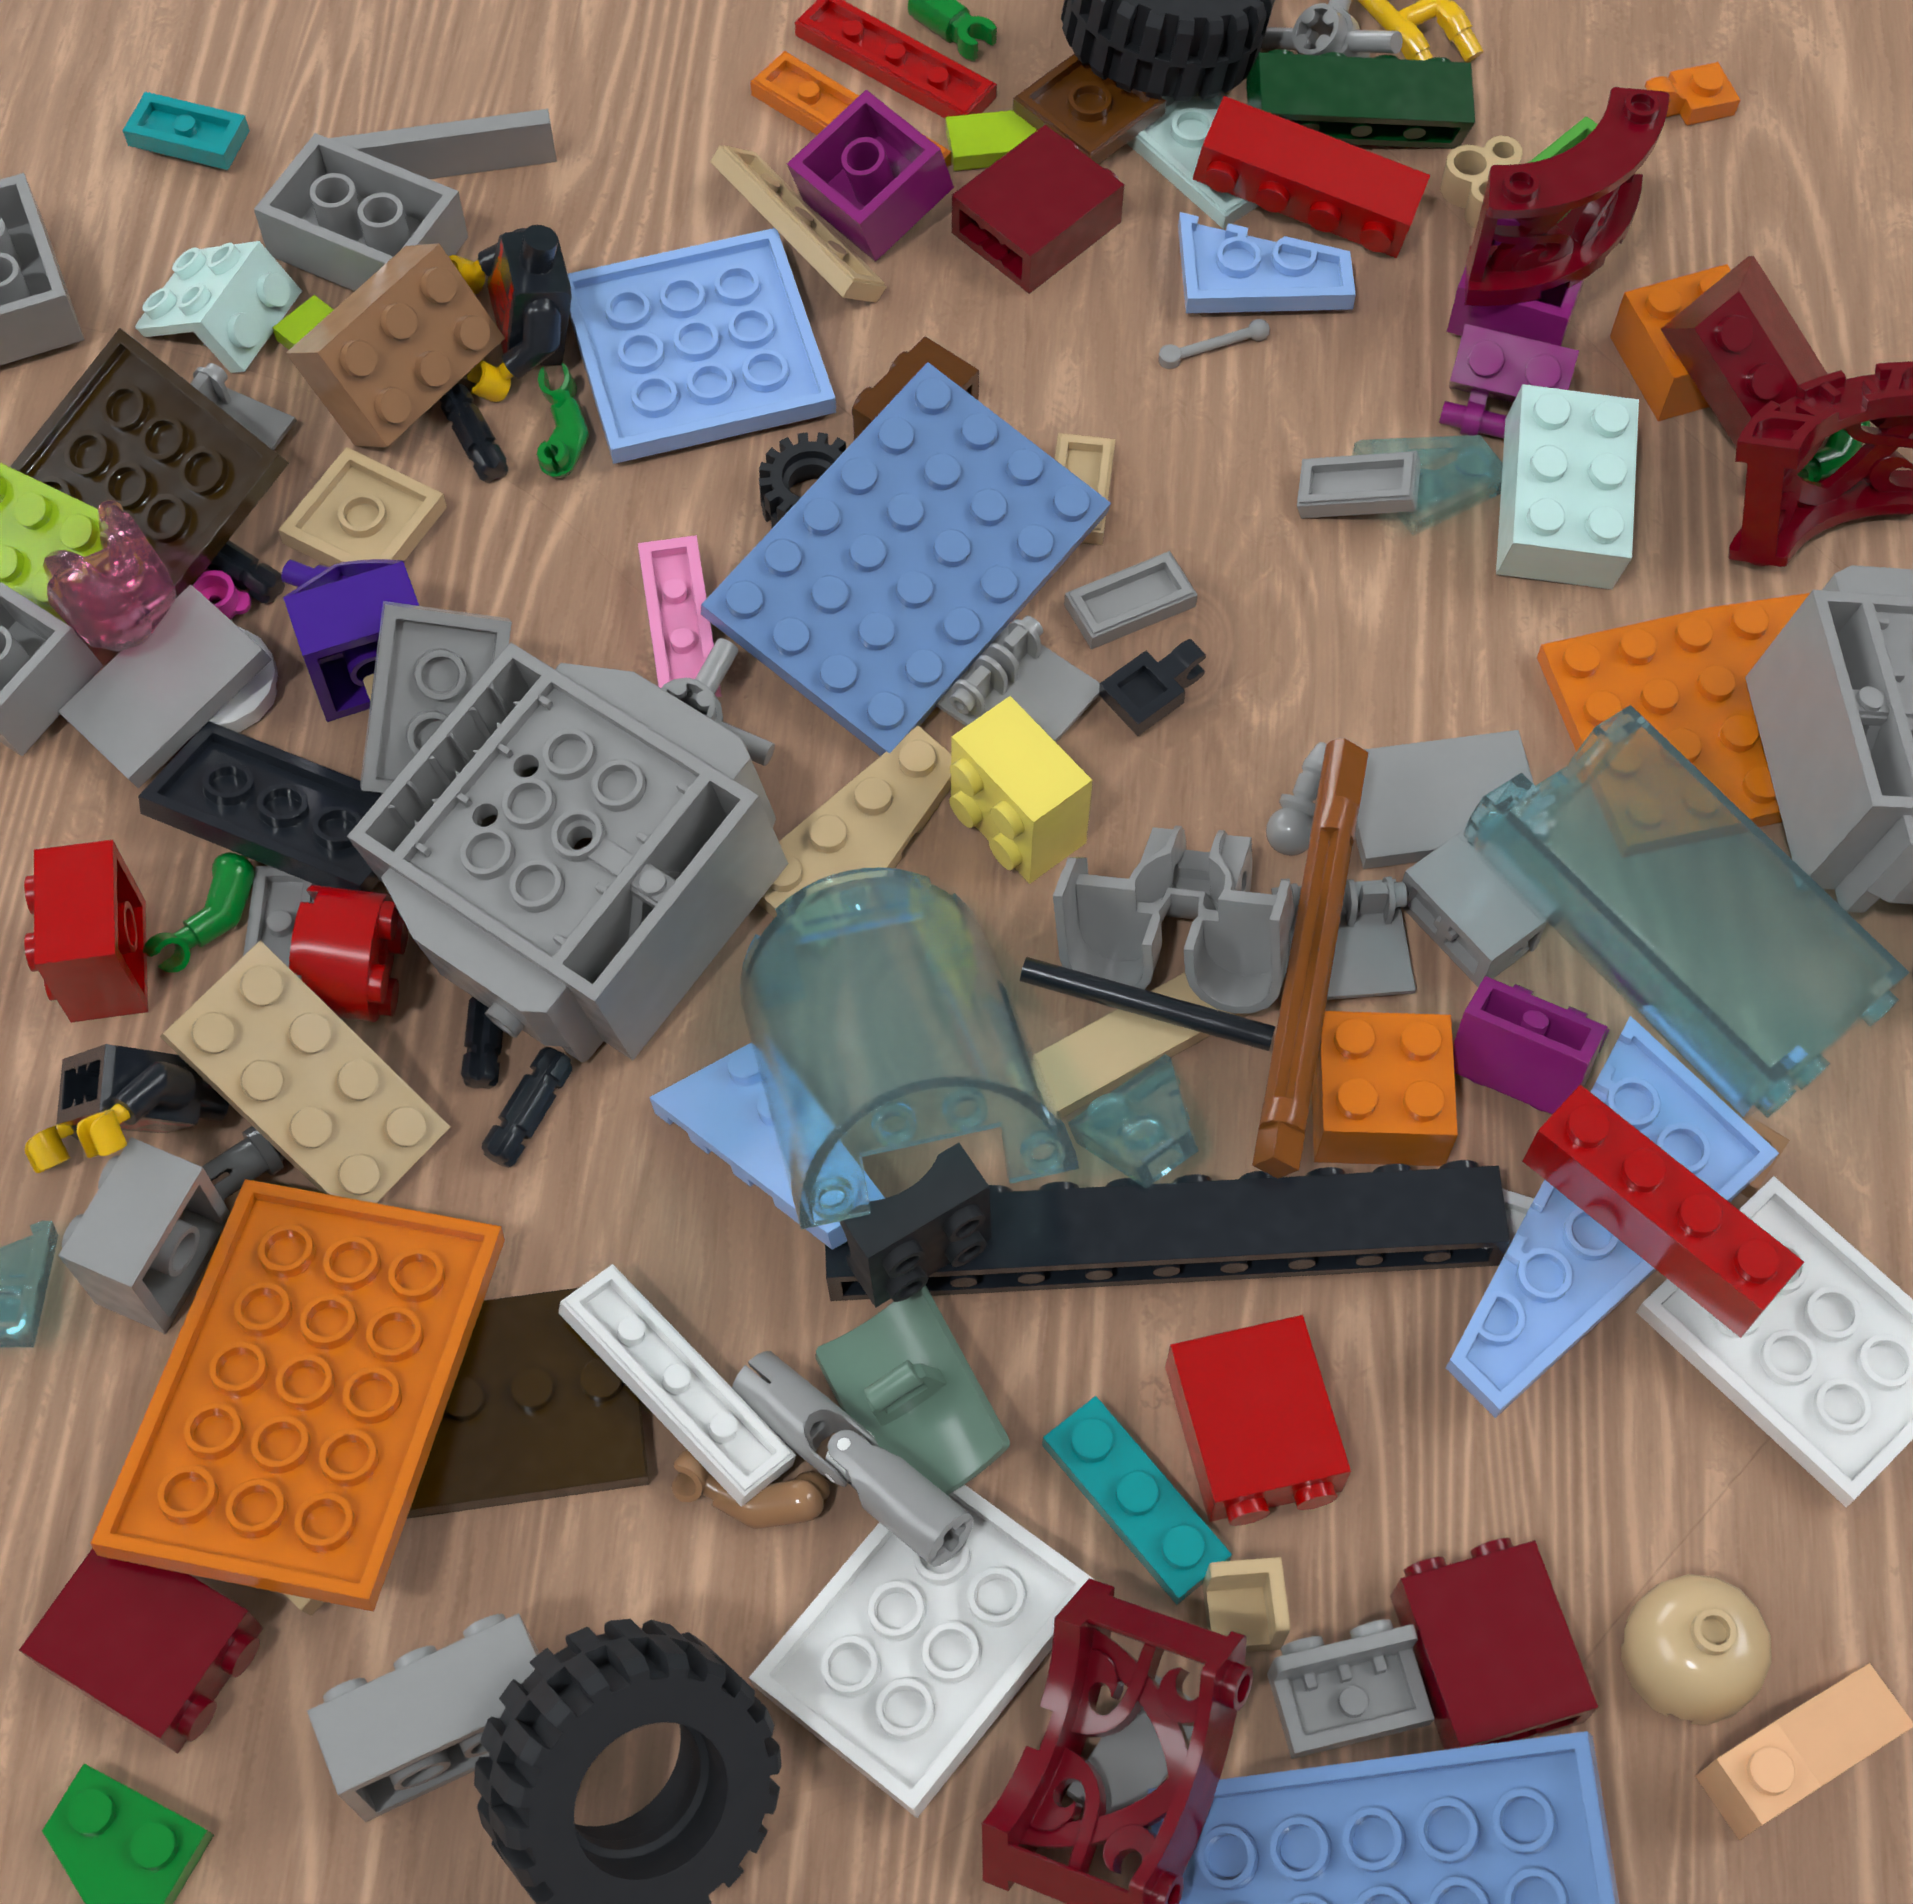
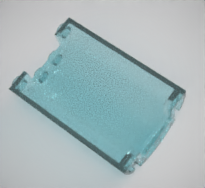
(1688, 912)
(888, 1033)

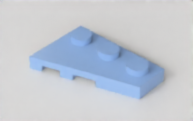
(1253, 274)

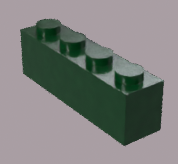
(1367, 98)

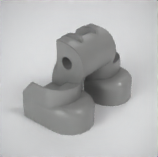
(1233, 945)

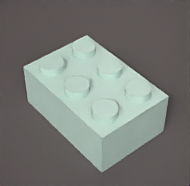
(1568, 487)

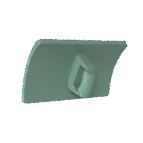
(915, 1392)

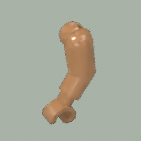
(774, 1506)

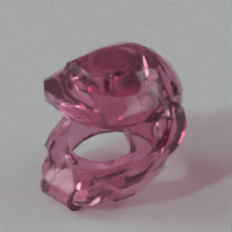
(113, 594)

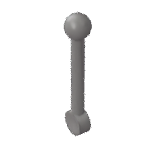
(1171, 355)

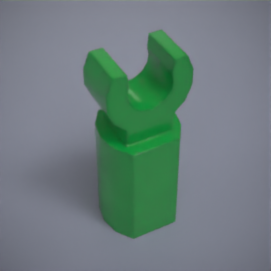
(954, 23)

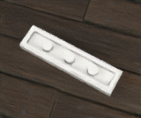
(677, 1384)

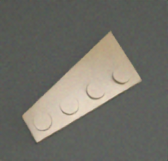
(867, 819)

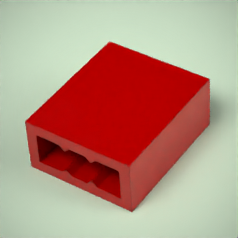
(1257, 1420)

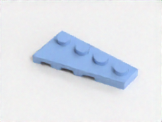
(729, 1115)

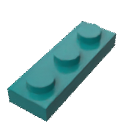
(1135, 1499)

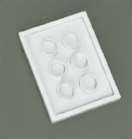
(1822, 1362)
(917, 1659)

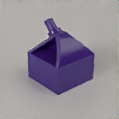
(339, 622)

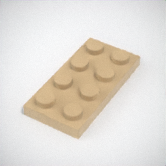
(305, 1079)

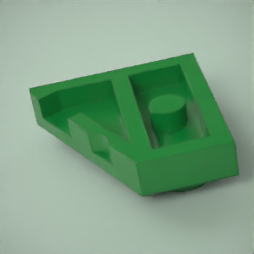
(122, 1843)

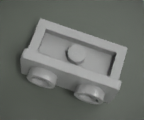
(1349, 1688)

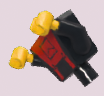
(528, 302)
(119, 1091)

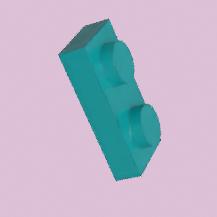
(186, 130)

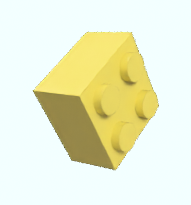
(1019, 790)

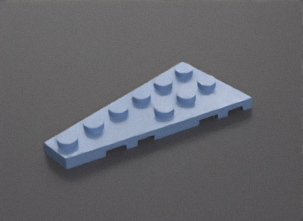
(1567, 1267)

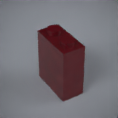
(1037, 208)
(145, 1645)
(1493, 1646)

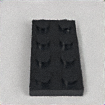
(264, 806)

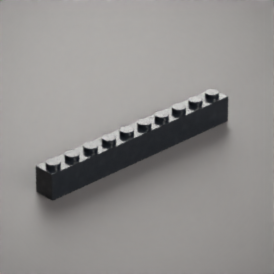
(1226, 1230)

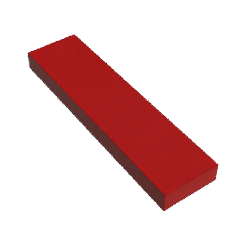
(895, 59)

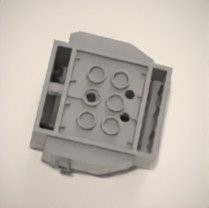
(1840, 734)
(555, 935)

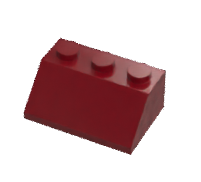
(1742, 346)

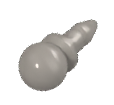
(1291, 825)

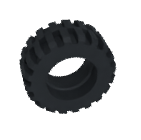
(1168, 44)
(577, 1707)

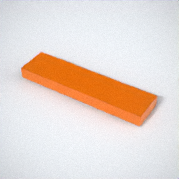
(806, 95)

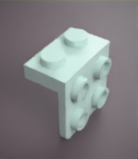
(224, 297)

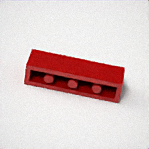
(1310, 177)
(1661, 1210)

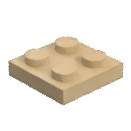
(362, 513)

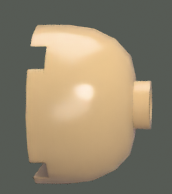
(1696, 1649)

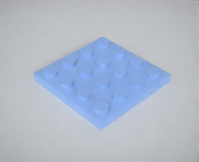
(697, 345)

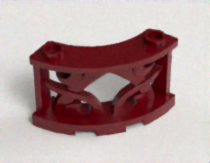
(1590, 180)
(1782, 438)
(1081, 1663)

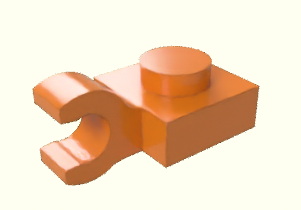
(1698, 93)

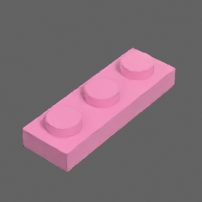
(674, 602)

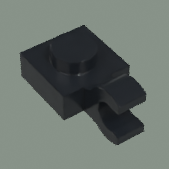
(1150, 689)

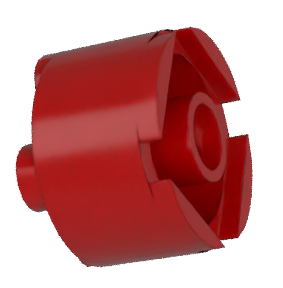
(348, 950)

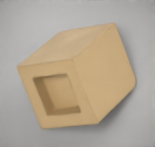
(1249, 1601)

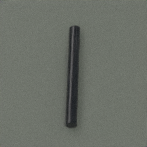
(1147, 1003)

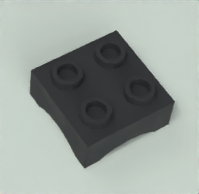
(921, 1229)

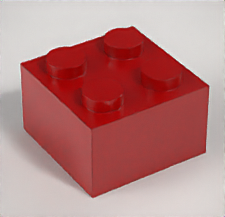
(87, 931)

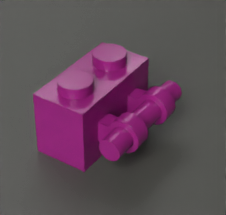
(1496, 367)
(1525, 1045)

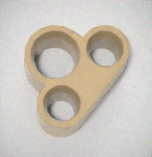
(1468, 171)

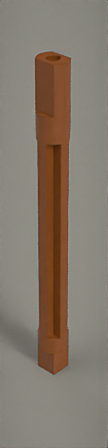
(1310, 960)

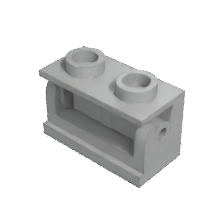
(1471, 910)

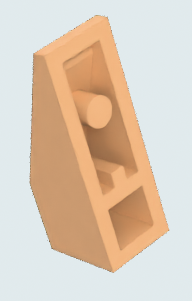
(1803, 1750)

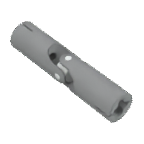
(884, 1482)

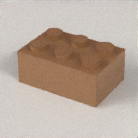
(396, 345)

